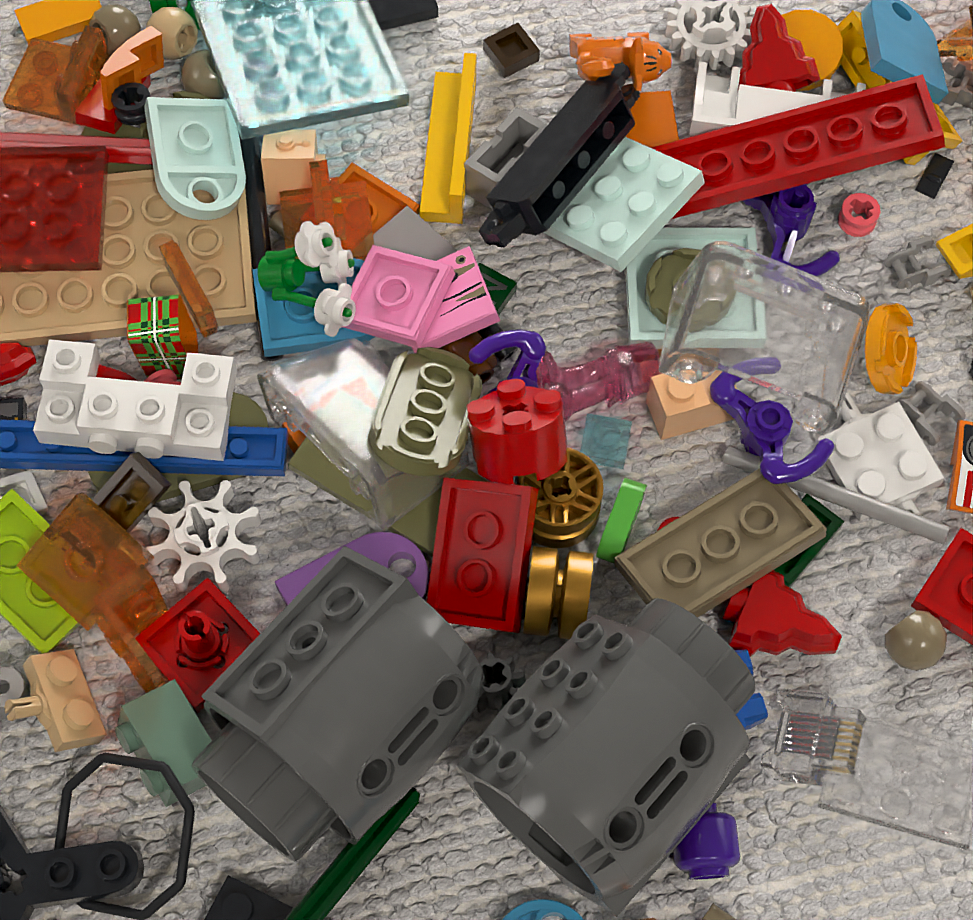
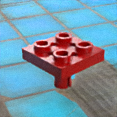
(192, 632)

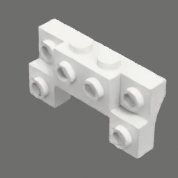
(721, 104)
(131, 414)

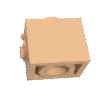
(286, 161)

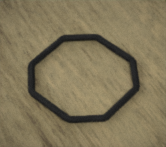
(186, 837)

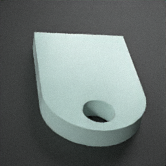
(193, 150)

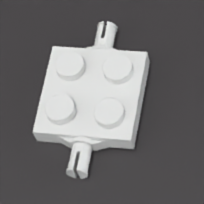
(881, 456)

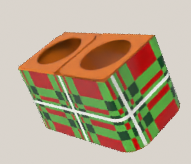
(160, 333)

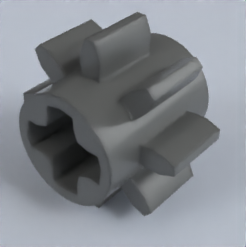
(494, 672)

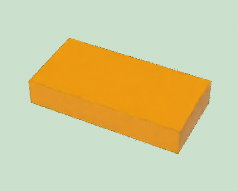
(55, 18)

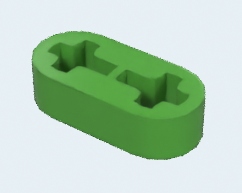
(621, 519)

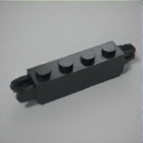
(561, 159)

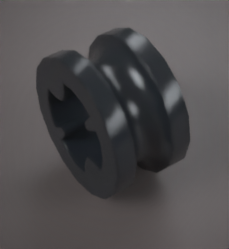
(122, 99)

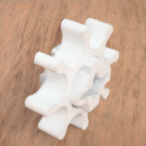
(223, 532)

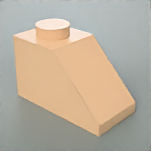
(683, 406)

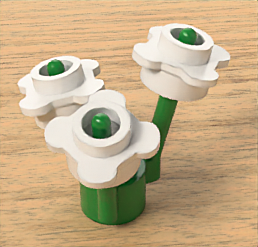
(317, 251)

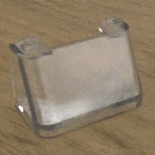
(766, 327)
(332, 402)

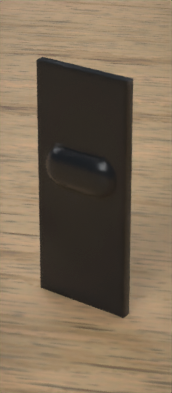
(934, 175)

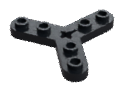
(63, 873)

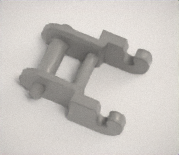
(959, 94)
(925, 276)
(937, 403)

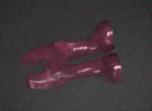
(624, 374)

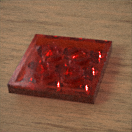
(52, 208)

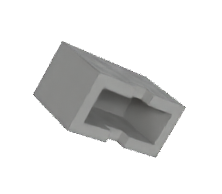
(498, 155)

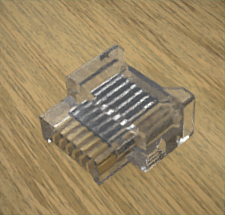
(813, 738)

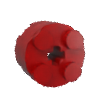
(517, 432)

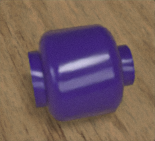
(709, 847)

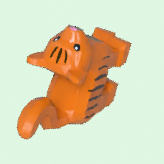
(597, 56)

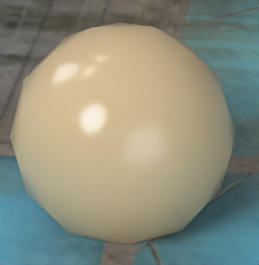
(177, 31)

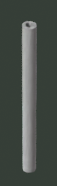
(849, 499)

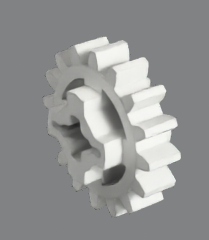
(709, 30)

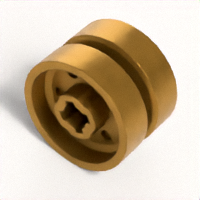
(567, 502)
(557, 592)

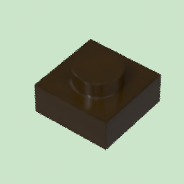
(511, 50)

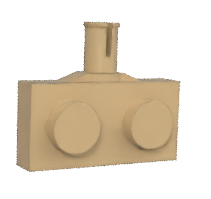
(59, 701)

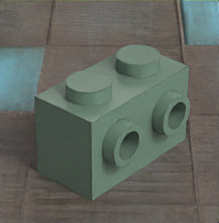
(165, 730)

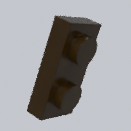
(132, 491)

